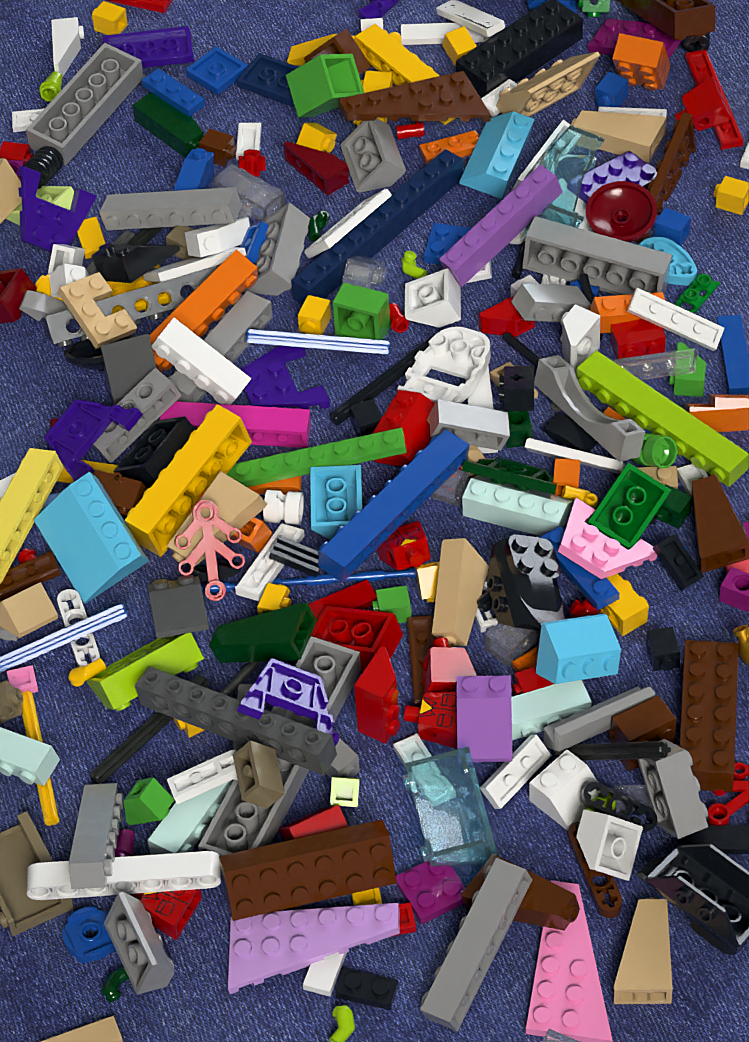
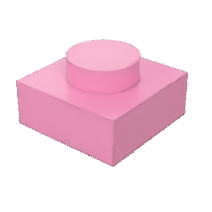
(23, 679)

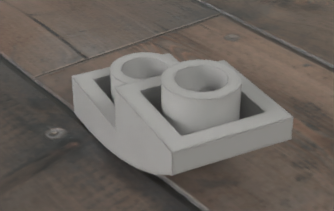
(41, 305)

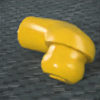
(81, 674)

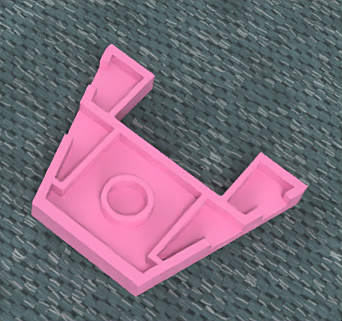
(595, 550)

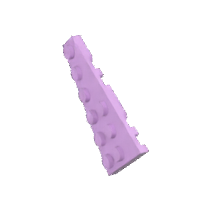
(296, 938)

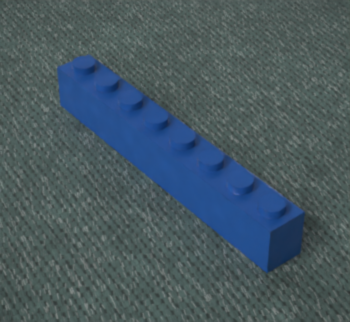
(393, 505)

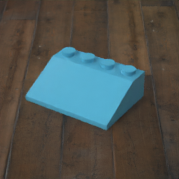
(90, 537)

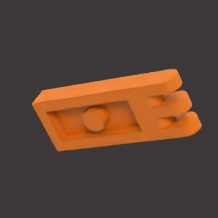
(460, 145)

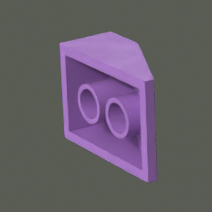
(485, 717)

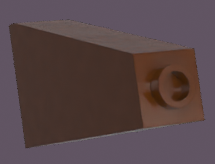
(717, 528)
(542, 905)

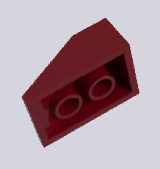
(12, 290)

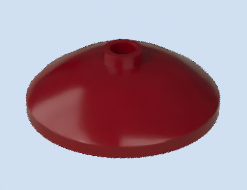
(621, 202)

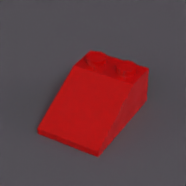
(359, 631)

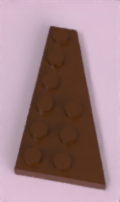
(670, 167)

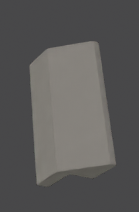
(592, 720)

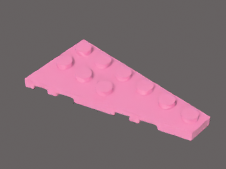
(567, 983)

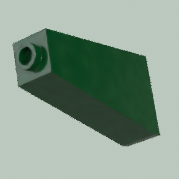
(167, 124)
(269, 635)

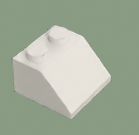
(433, 299)
(579, 335)
(559, 789)
(608, 843)

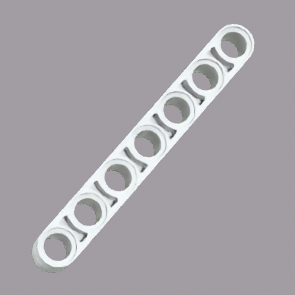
(130, 876)

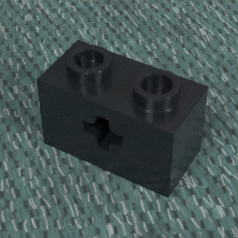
(517, 388)

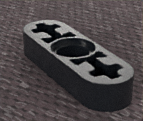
(604, 791)

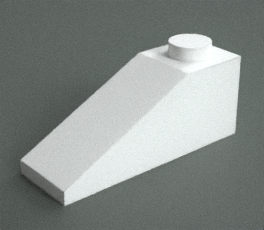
(66, 42)
(216, 238)

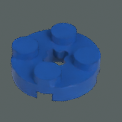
(75, 931)

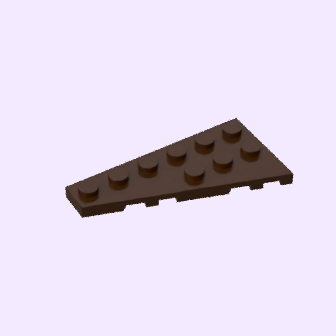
(420, 101)

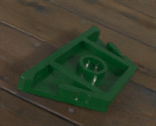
(504, 470)

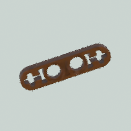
(597, 892)

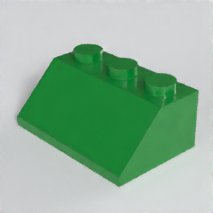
(629, 506)

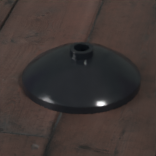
(86, 355)

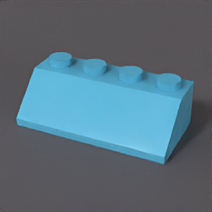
(497, 153)

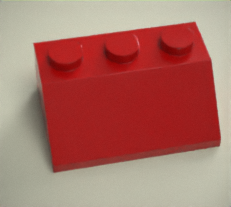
(410, 412)
(377, 699)

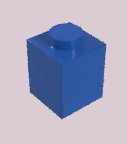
(611, 91)
(672, 226)

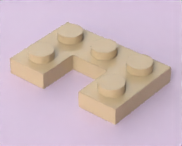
(81, 299)

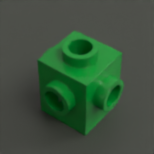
(602, 6)

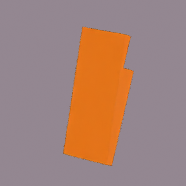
(722, 412)

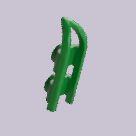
(691, 294)

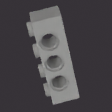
(152, 398)

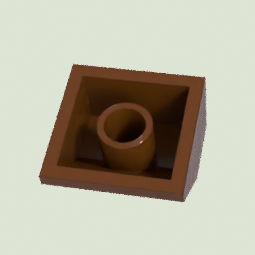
(342, 44)

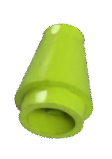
(51, 86)

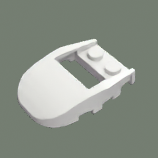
(453, 352)

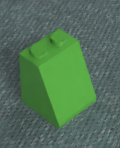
(322, 83)

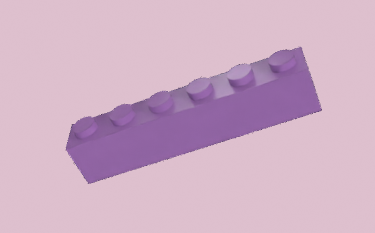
(501, 225)

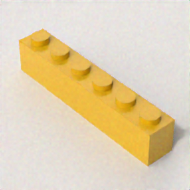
(391, 56)

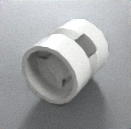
(283, 507)

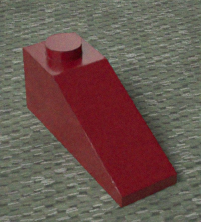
(318, 167)

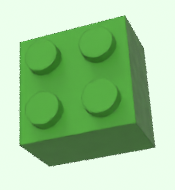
(361, 312)

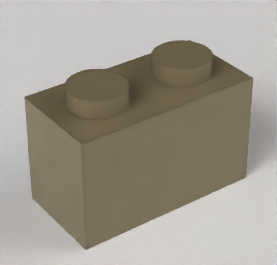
(258, 774)

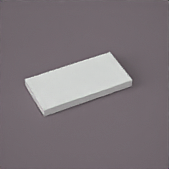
(347, 223)
(189, 266)

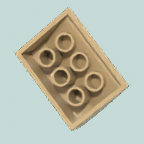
(547, 85)

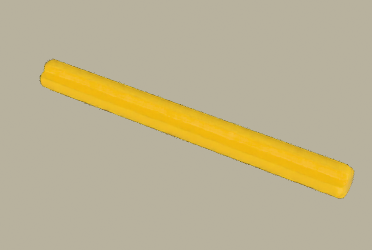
(33, 731)

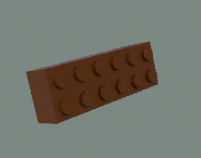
(676, 17)
(710, 711)
(307, 869)

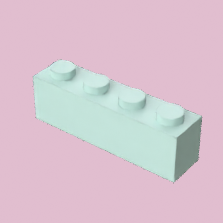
(547, 706)
(26, 758)
(187, 822)

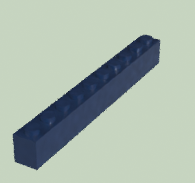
(380, 226)

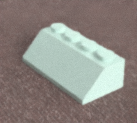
(514, 508)

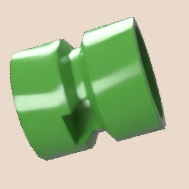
(657, 451)

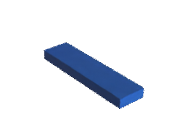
(734, 353)

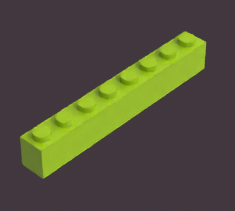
(661, 416)

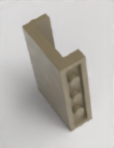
(18, 850)

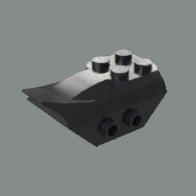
(525, 582)
(706, 889)

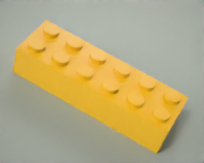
(167, 503)

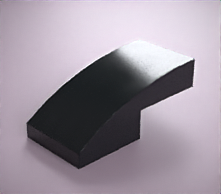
(566, 430)
(224, 570)

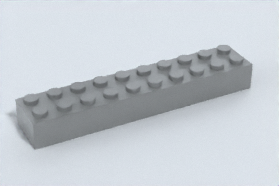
(249, 826)

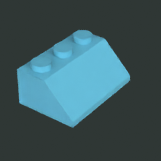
(334, 497)
(577, 649)

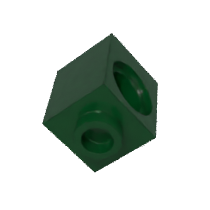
(519, 427)
(675, 508)

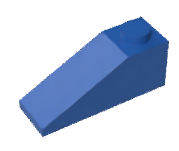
(196, 170)

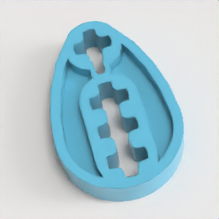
(682, 265)

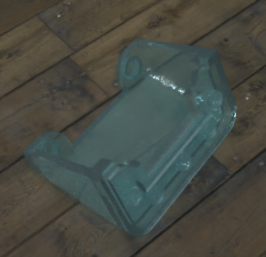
(450, 809)

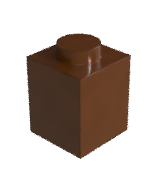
(220, 144)

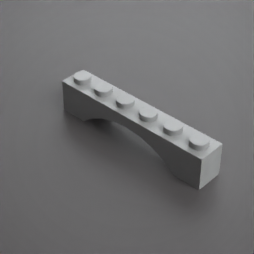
(560, 384)

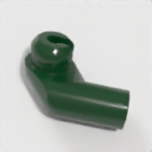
(316, 224)
(111, 983)

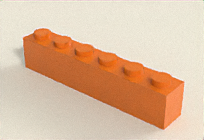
(210, 299)

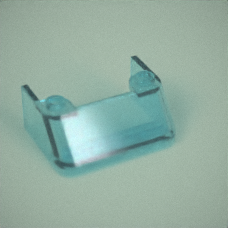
(569, 160)

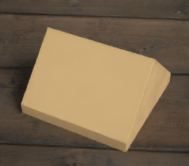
(27, 611)

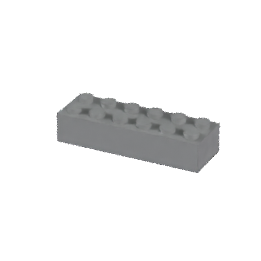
(86, 102)
(609, 262)

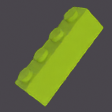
(168, 654)

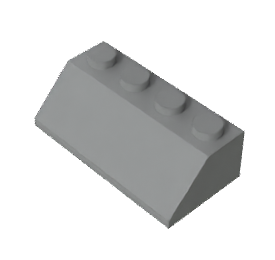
(280, 251)

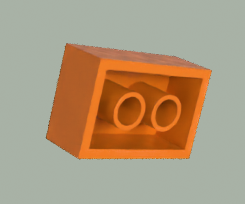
(641, 61)

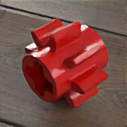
(252, 162)
(583, 609)

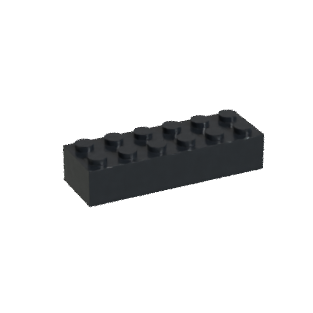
(522, 47)

